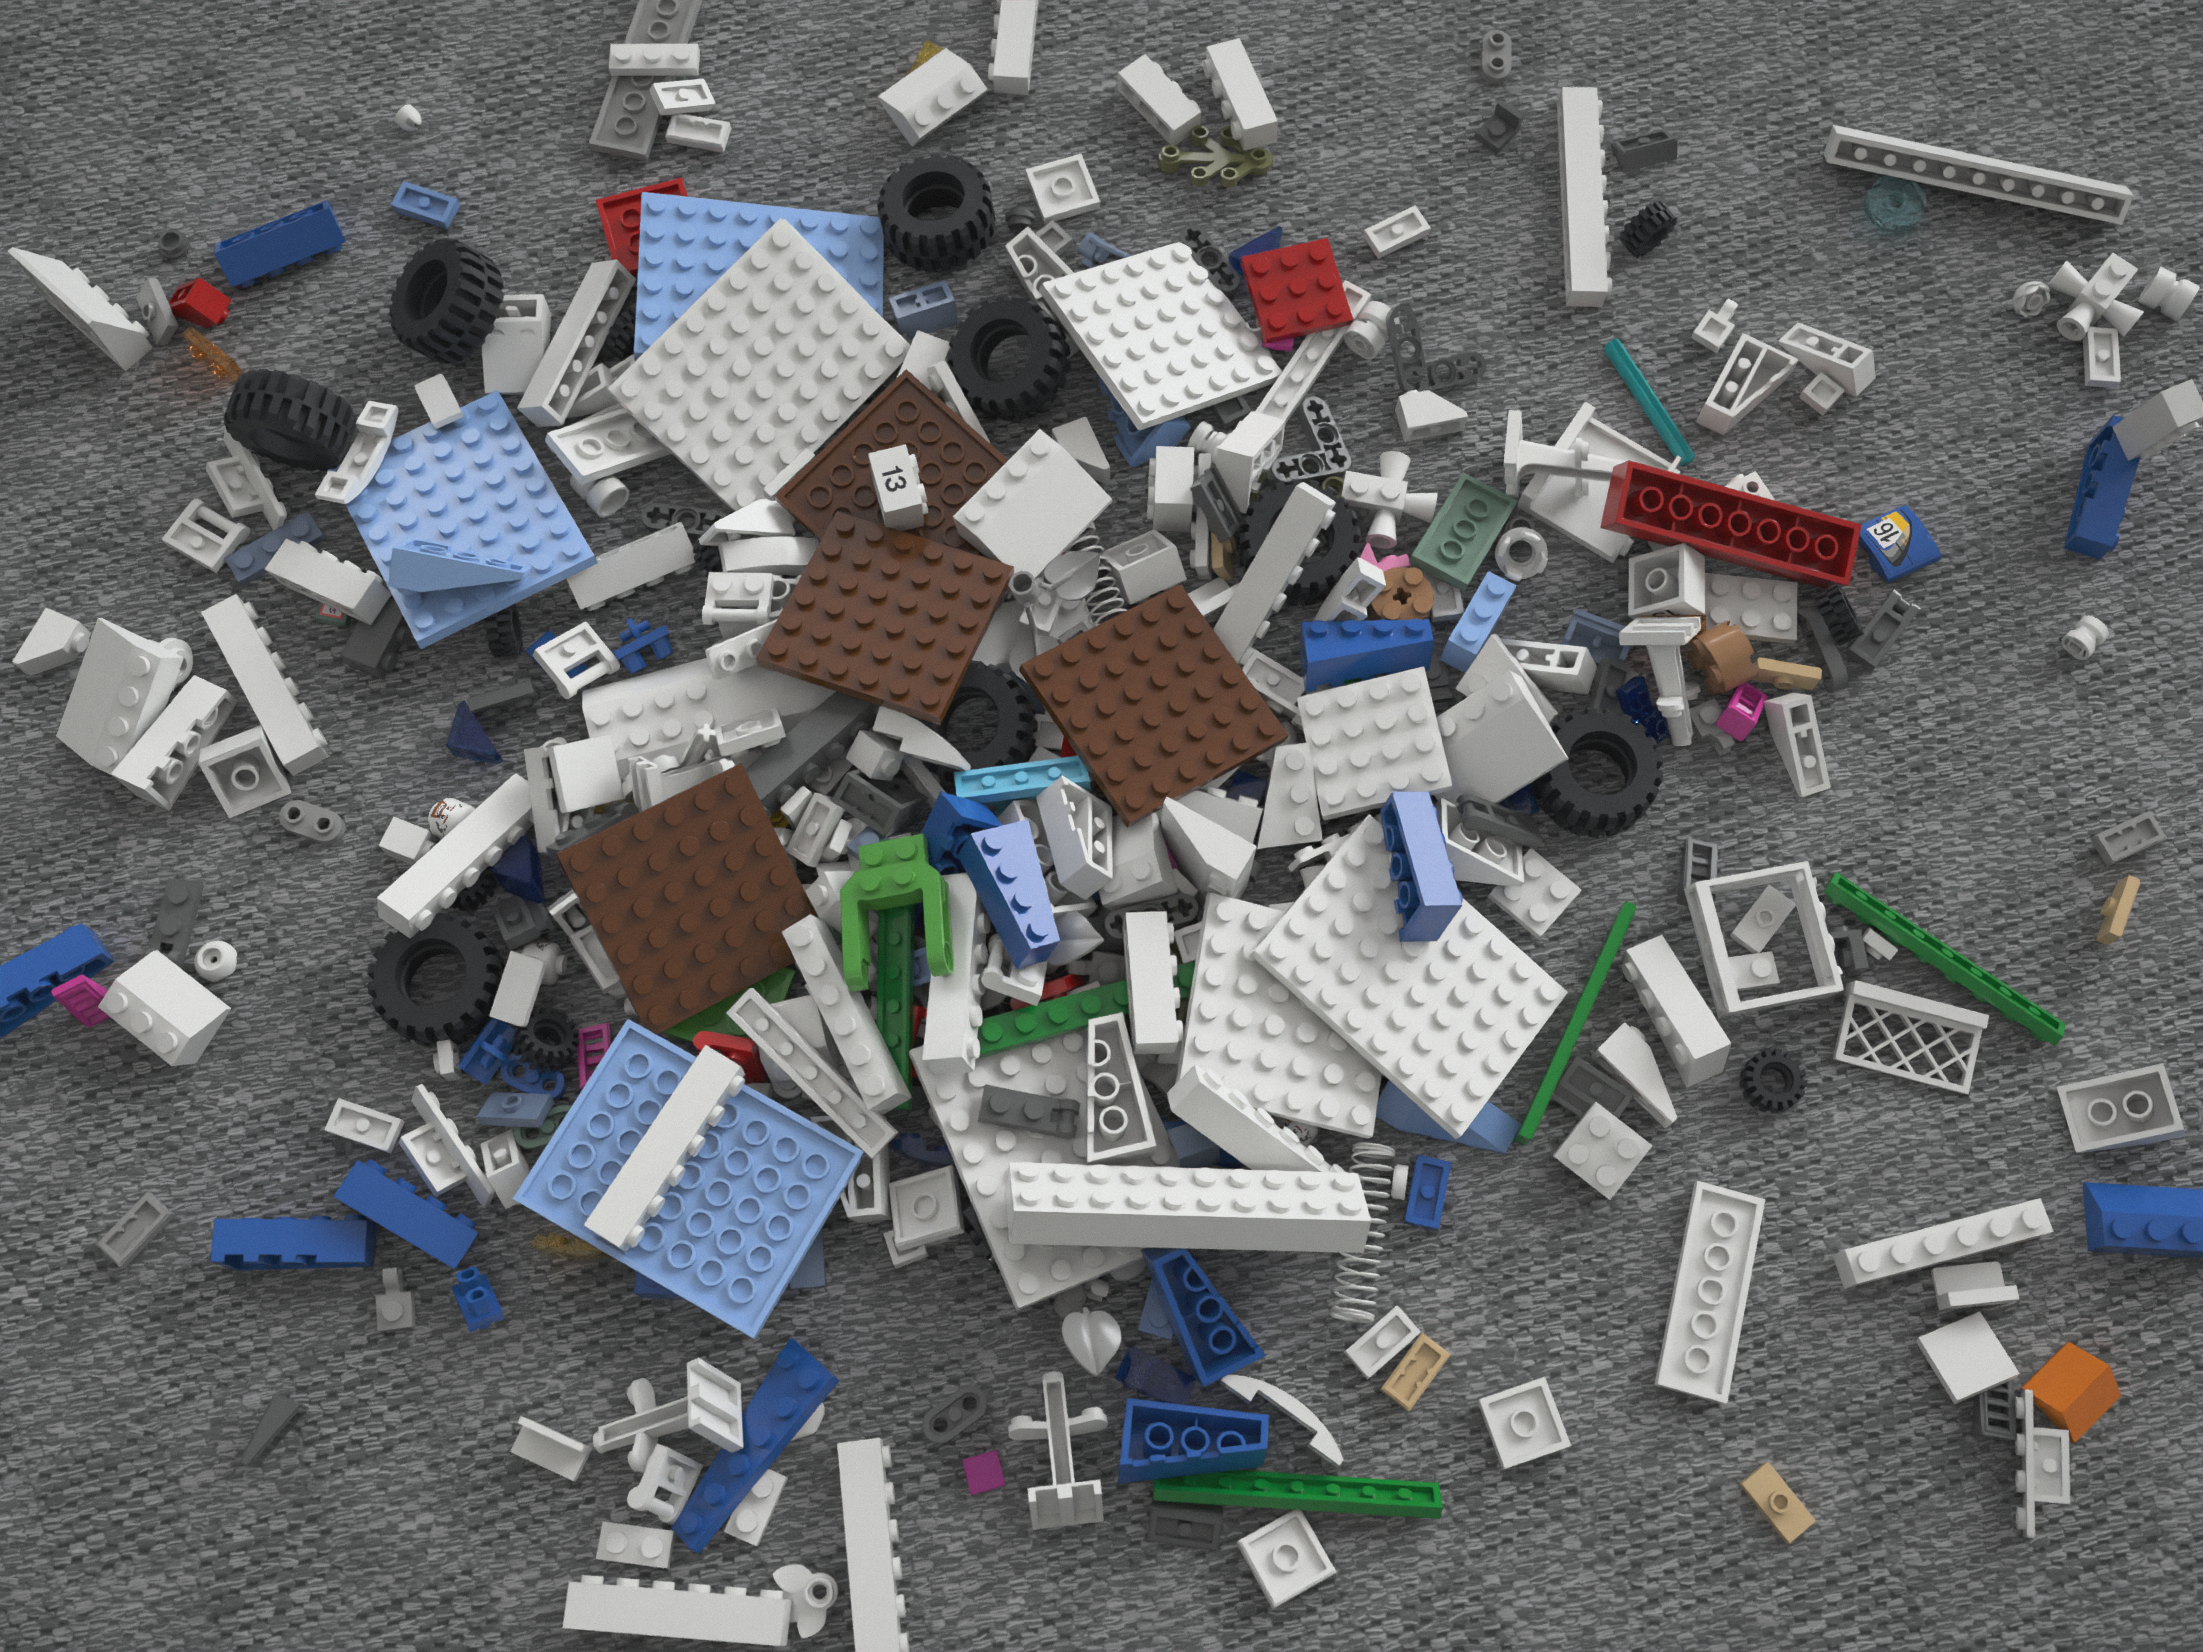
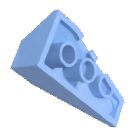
(431, 566)

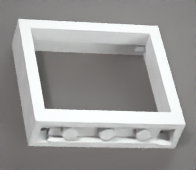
(1714, 952)

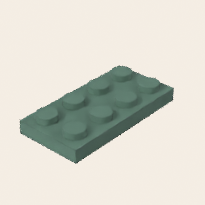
(1463, 532)

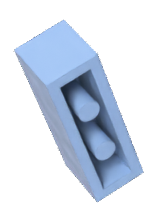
(1477, 622)

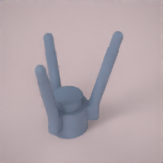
(1097, 250)

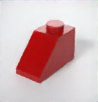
(200, 303)

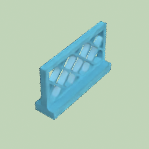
(1017, 781)

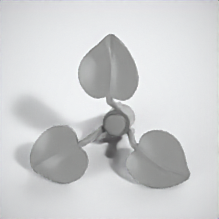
(1072, 577)
(1076, 940)
(1095, 1335)

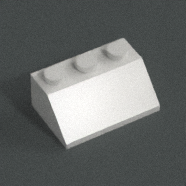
(932, 95)
(165, 1009)

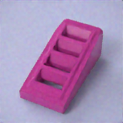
(1742, 711)
(82, 998)
(584, 1061)

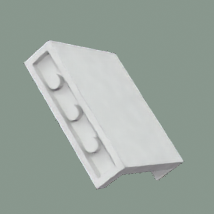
(1553, 497)

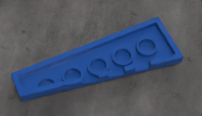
(769, 1423)

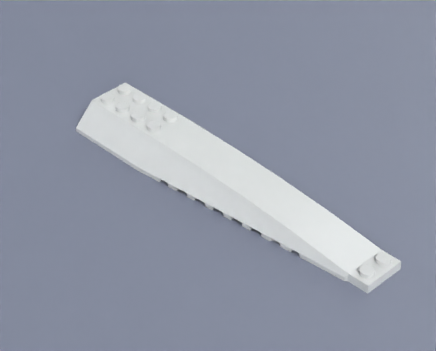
(665, 707)

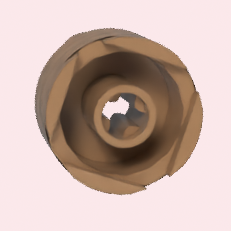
(1404, 598)
(1723, 658)

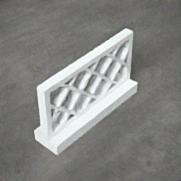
(1915, 1008)

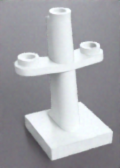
(1529, 457)
(1663, 641)
(653, 787)
(709, 1409)
(1064, 1501)

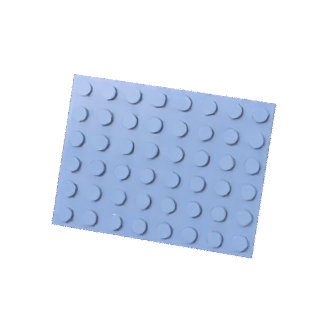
(696, 240)
(480, 493)
(737, 1214)

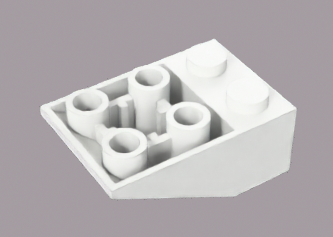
(516, 344)

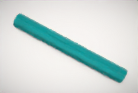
(1649, 402)

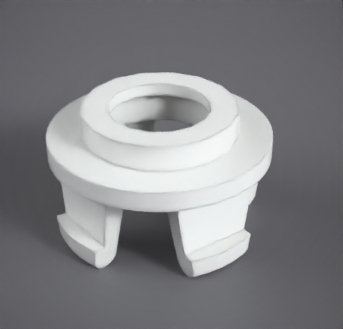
(1516, 570)

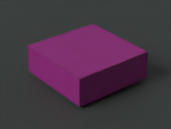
(983, 1472)

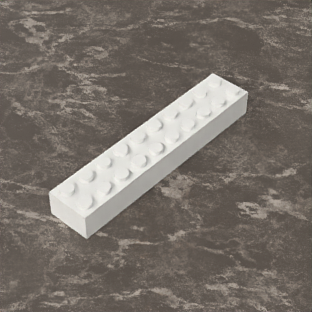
(1185, 1208)

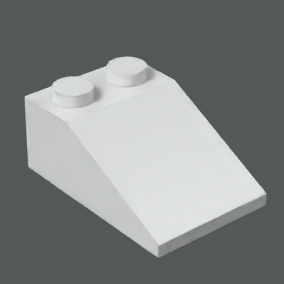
(1478, 854)
(1138, 865)
(2121, 1110)

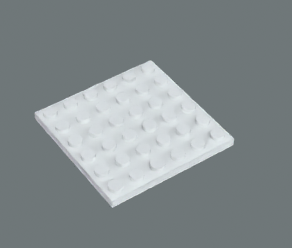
(1160, 334)
(1264, 1036)

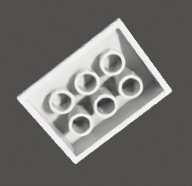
(86, 307)
(1032, 507)
(116, 694)
(1497, 741)
(1206, 852)

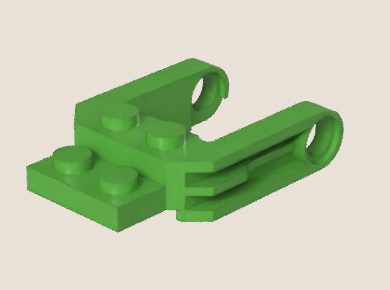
(890, 877)

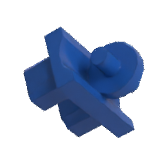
(656, 639)
(488, 1050)
(476, 1299)

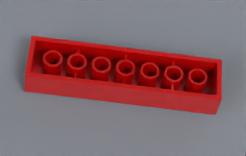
(1730, 525)

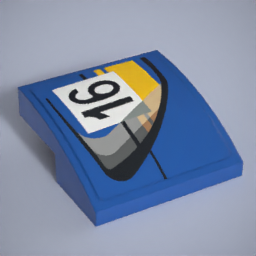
(1898, 544)

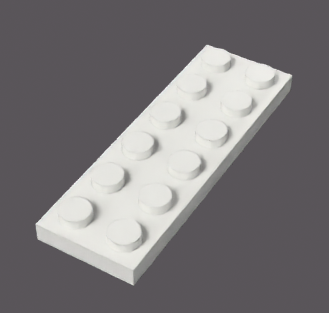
(1710, 1293)

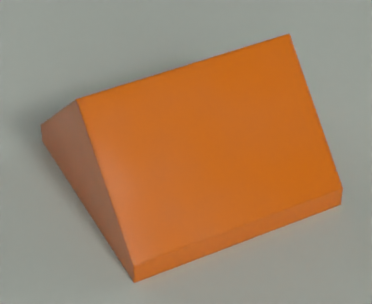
(2073, 1389)

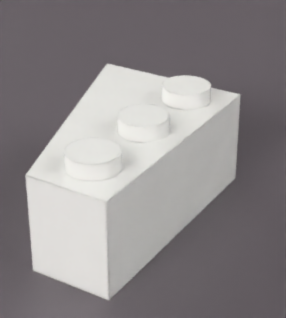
(1744, 383)

